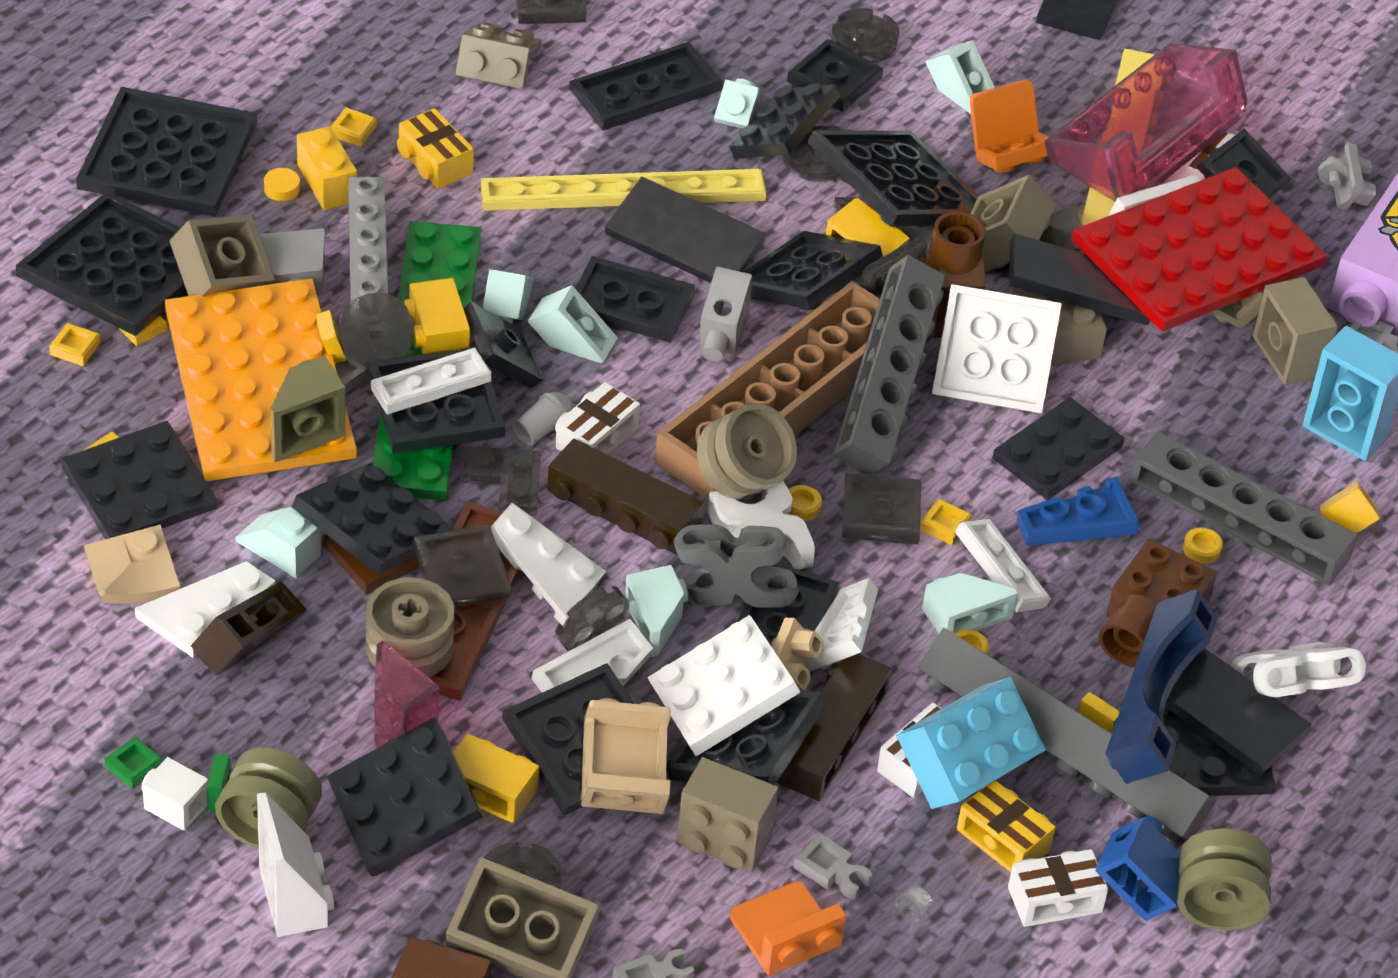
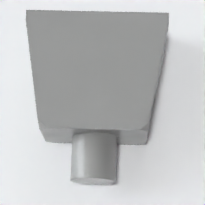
(296, 256)
(724, 326)

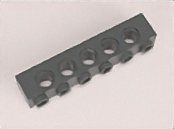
(895, 339)
(1243, 508)

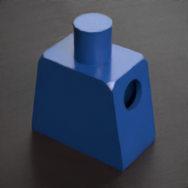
(1142, 867)

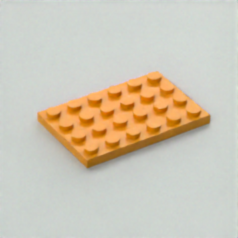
(231, 366)

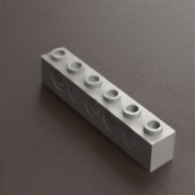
(367, 241)

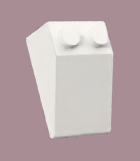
(290, 872)

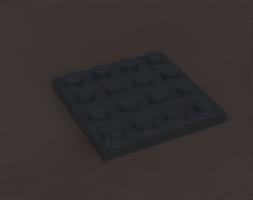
(167, 151)
(894, 174)
(110, 264)

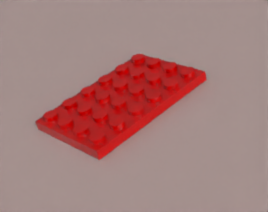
(1198, 248)

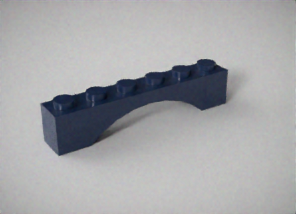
(1176, 634)

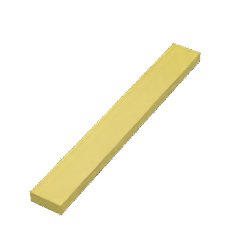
(612, 189)

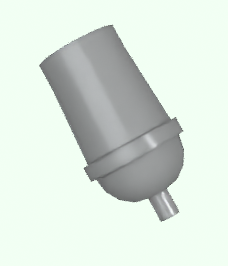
(542, 417)

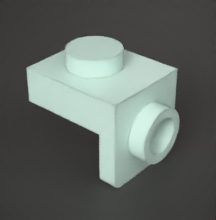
(737, 103)

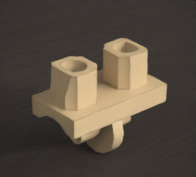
(792, 648)

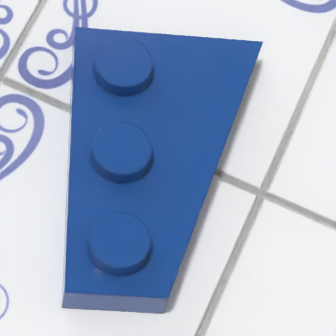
(1086, 516)

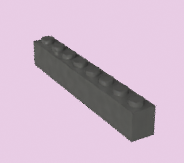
(1071, 738)

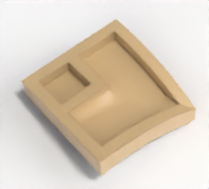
(132, 567)

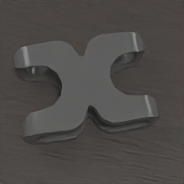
(736, 565)

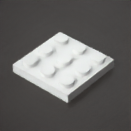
(996, 348)
(723, 685)

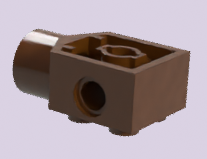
(958, 254)
(1149, 578)

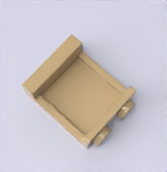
(625, 756)

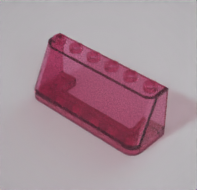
(1152, 120)

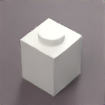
(175, 793)

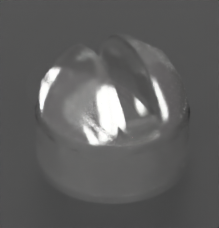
(913, 903)

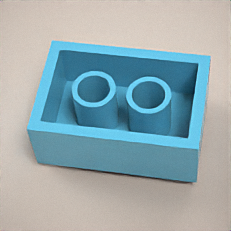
(1354, 393)
(970, 743)

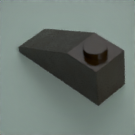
(247, 627)

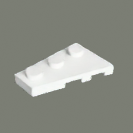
(551, 564)
(189, 611)
(845, 624)
(620, 647)

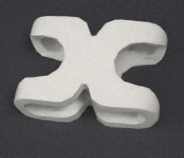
(771, 512)
(1301, 668)

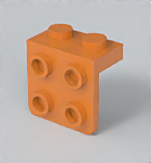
(1007, 126)
(788, 927)

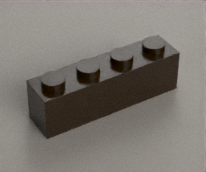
(622, 494)
(852, 697)

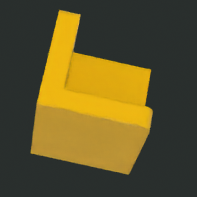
(1351, 508)

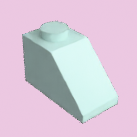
(960, 73)
(507, 294)
(572, 325)
(283, 539)
(656, 603)
(967, 603)

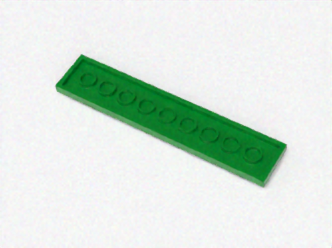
(430, 254)

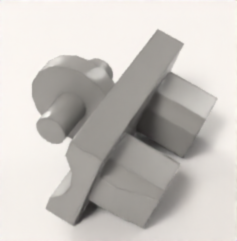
(1348, 178)

